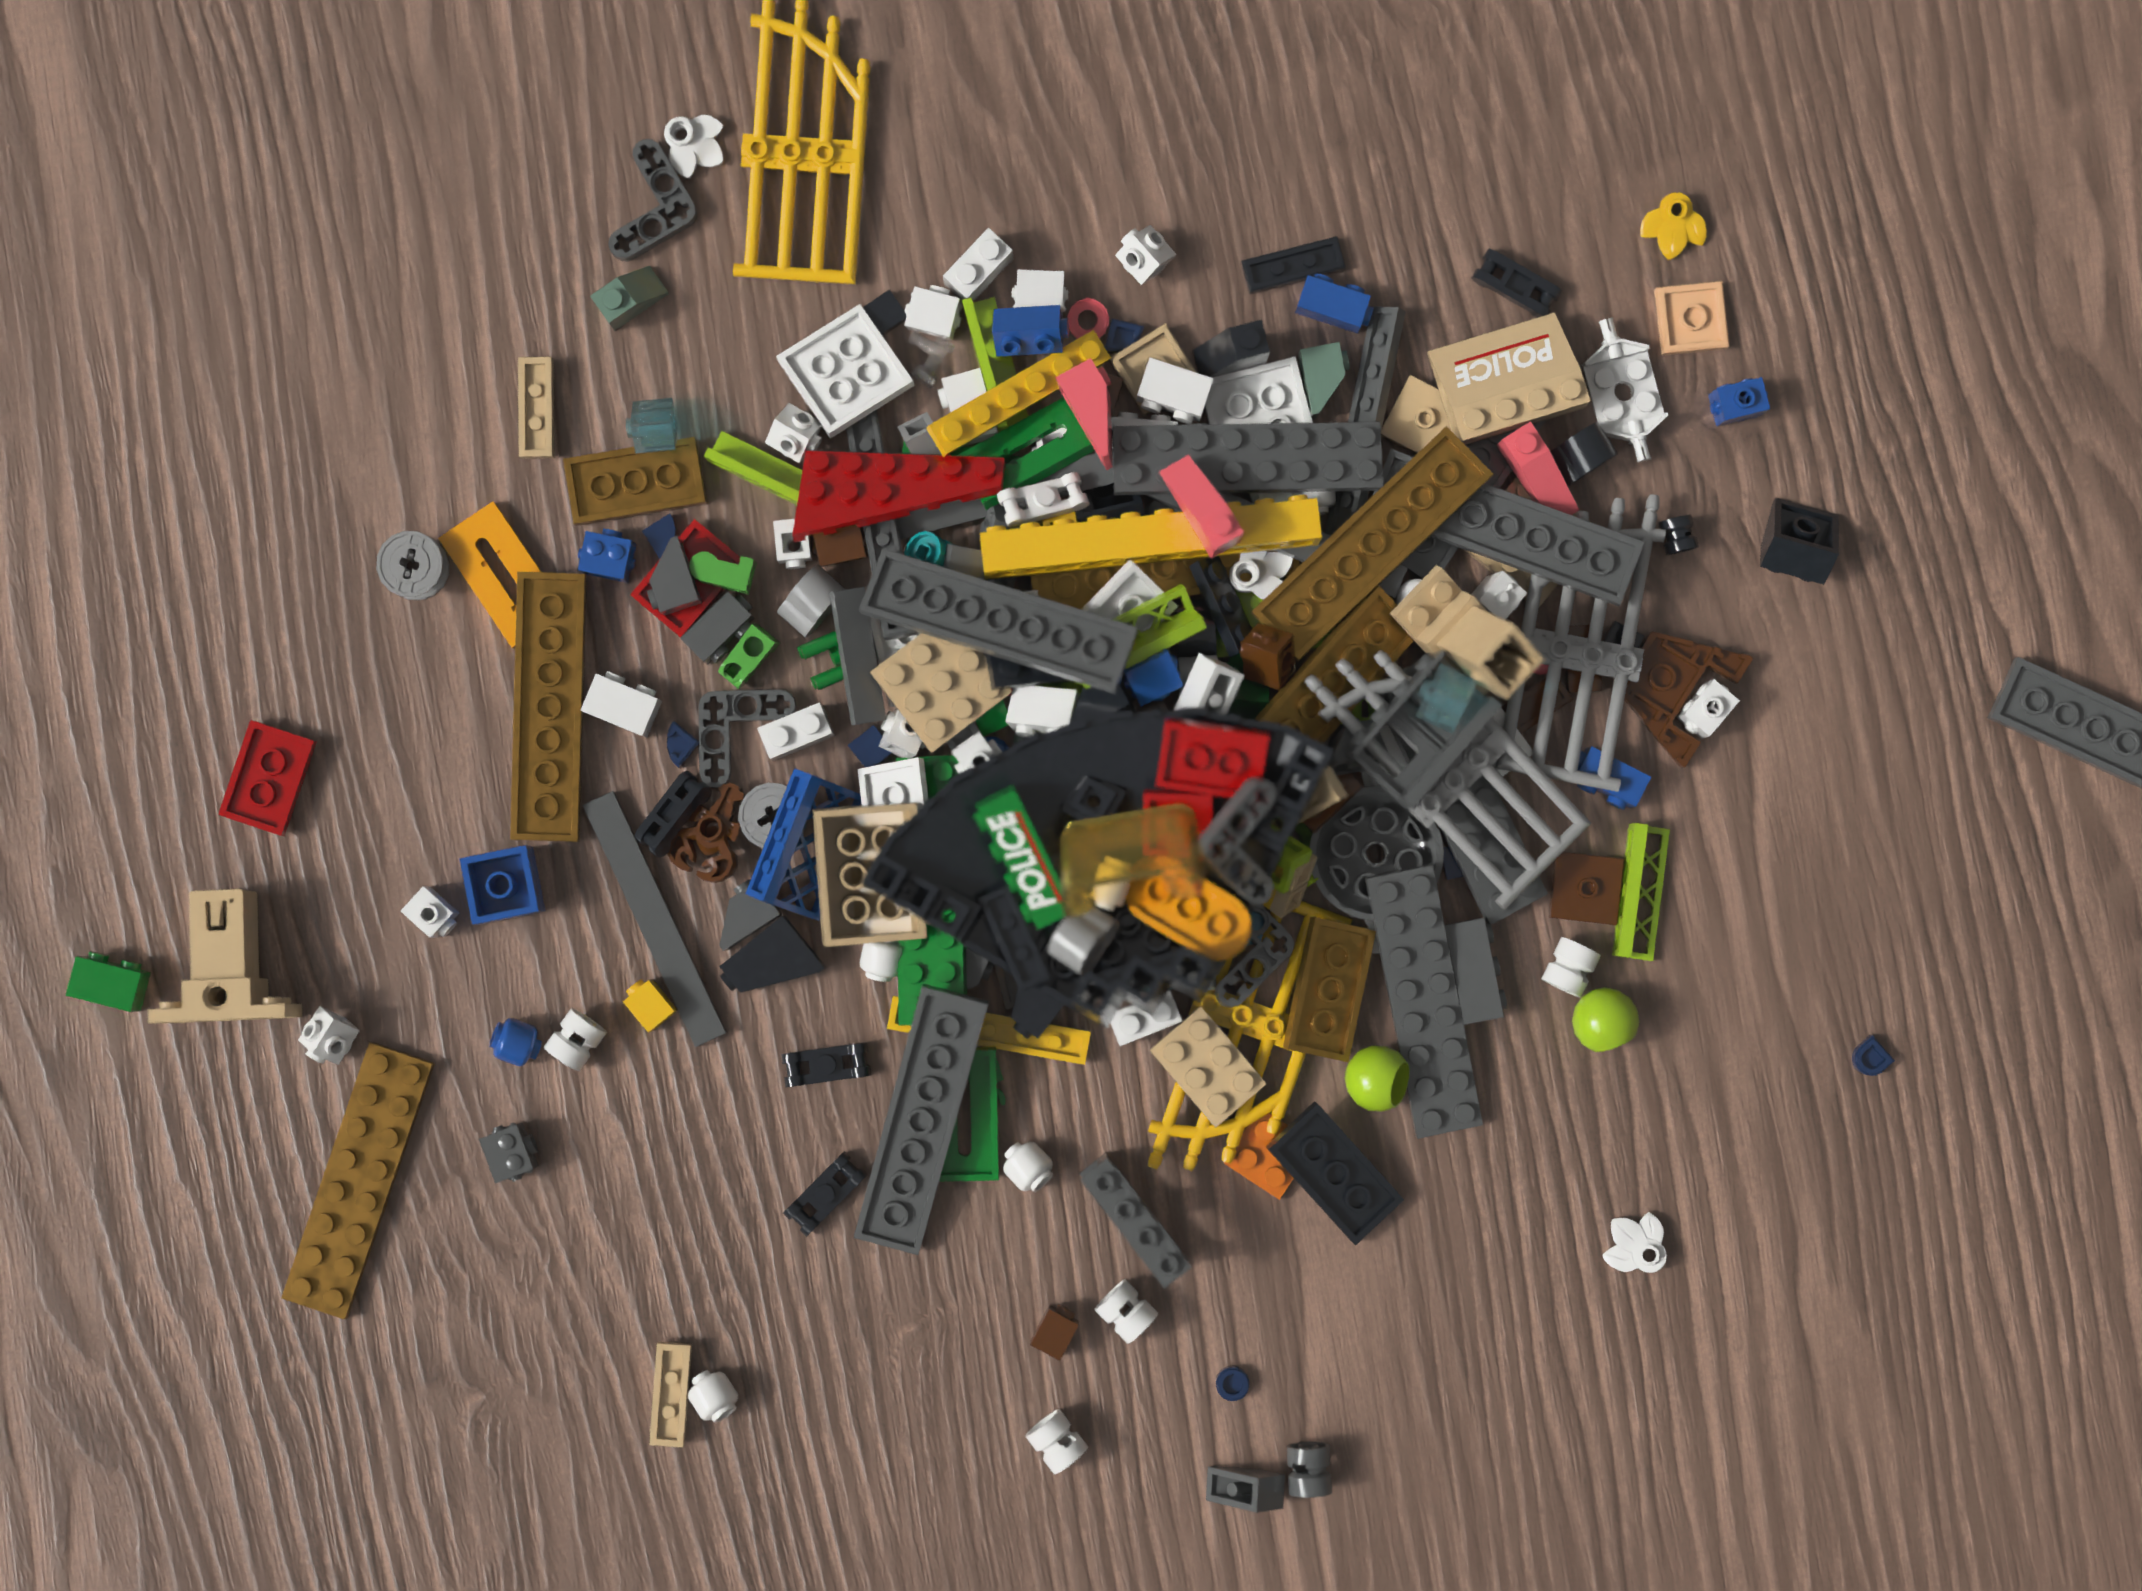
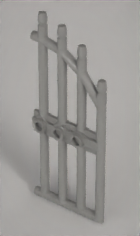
(1589, 657)
(1460, 775)

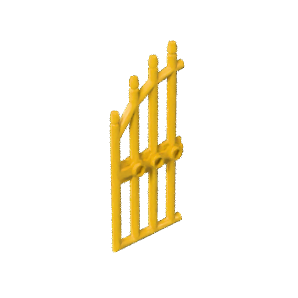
(802, 153)
(1259, 1023)

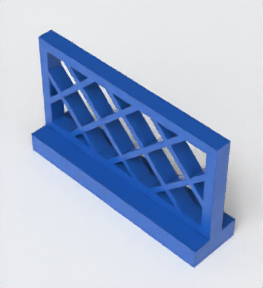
(787, 837)

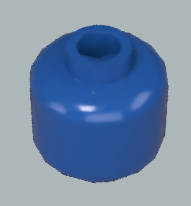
(515, 1042)

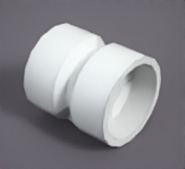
(1571, 967)
(568, 1049)
(1135, 1319)
(1056, 1441)

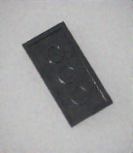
(1334, 1173)

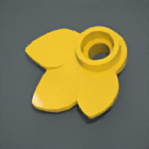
(1672, 230)

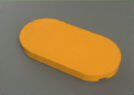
(1209, 924)

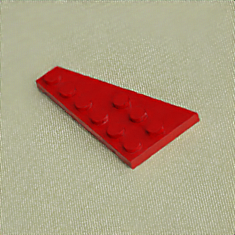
(880, 487)

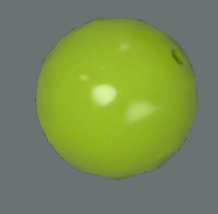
(1605, 1019)
(1377, 1078)

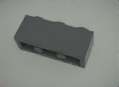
(1475, 970)

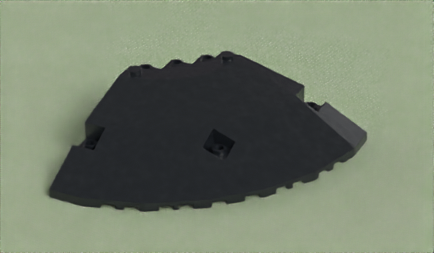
(946, 863)

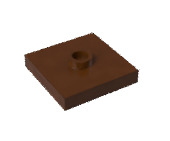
(1586, 888)

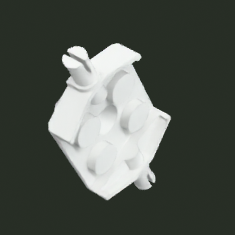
(1629, 364)

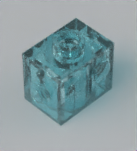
(652, 425)
(1445, 698)

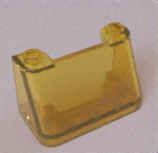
(1130, 849)

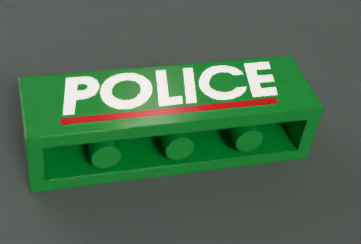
(1023, 855)

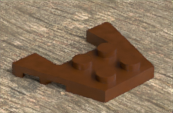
(1666, 680)

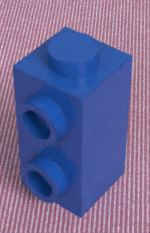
(1334, 304)
(1029, 330)
(1632, 780)

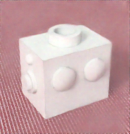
(1040, 289)
(933, 312)
(1499, 594)
(1696, 714)

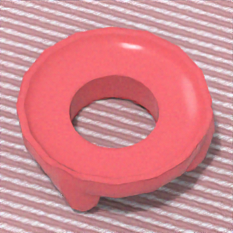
(1097, 308)

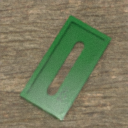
(1043, 460)
(983, 1160)

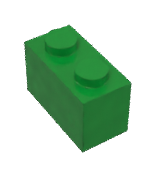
(108, 983)

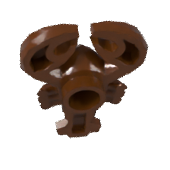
(712, 836)

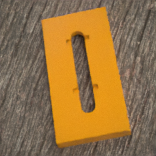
(462, 548)

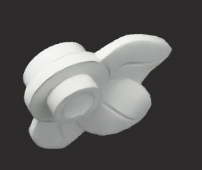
(697, 147)
(1266, 572)
(1632, 1241)

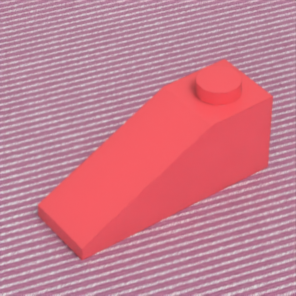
(1089, 400)
(1537, 469)
(1202, 506)

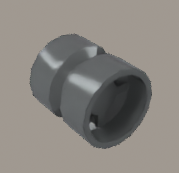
(1309, 1469)

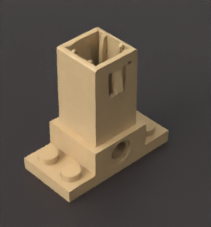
(1473, 640)
(224, 963)

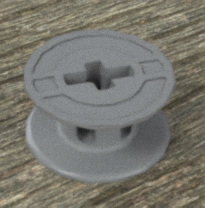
(412, 547)
(755, 809)

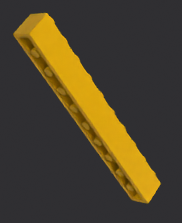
(1141, 538)

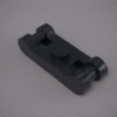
(1516, 283)
(672, 813)
(826, 1064)
(825, 1194)

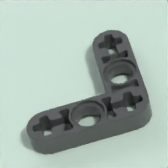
(667, 201)
(729, 714)
(1228, 847)
(1261, 953)

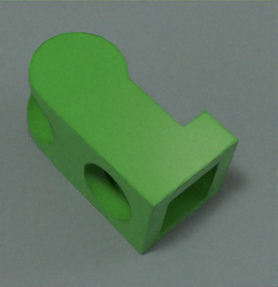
(723, 574)
(748, 655)

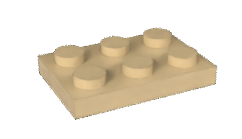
(1207, 1066)

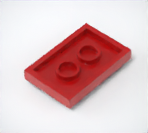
(695, 540)
(1210, 757)
(267, 778)

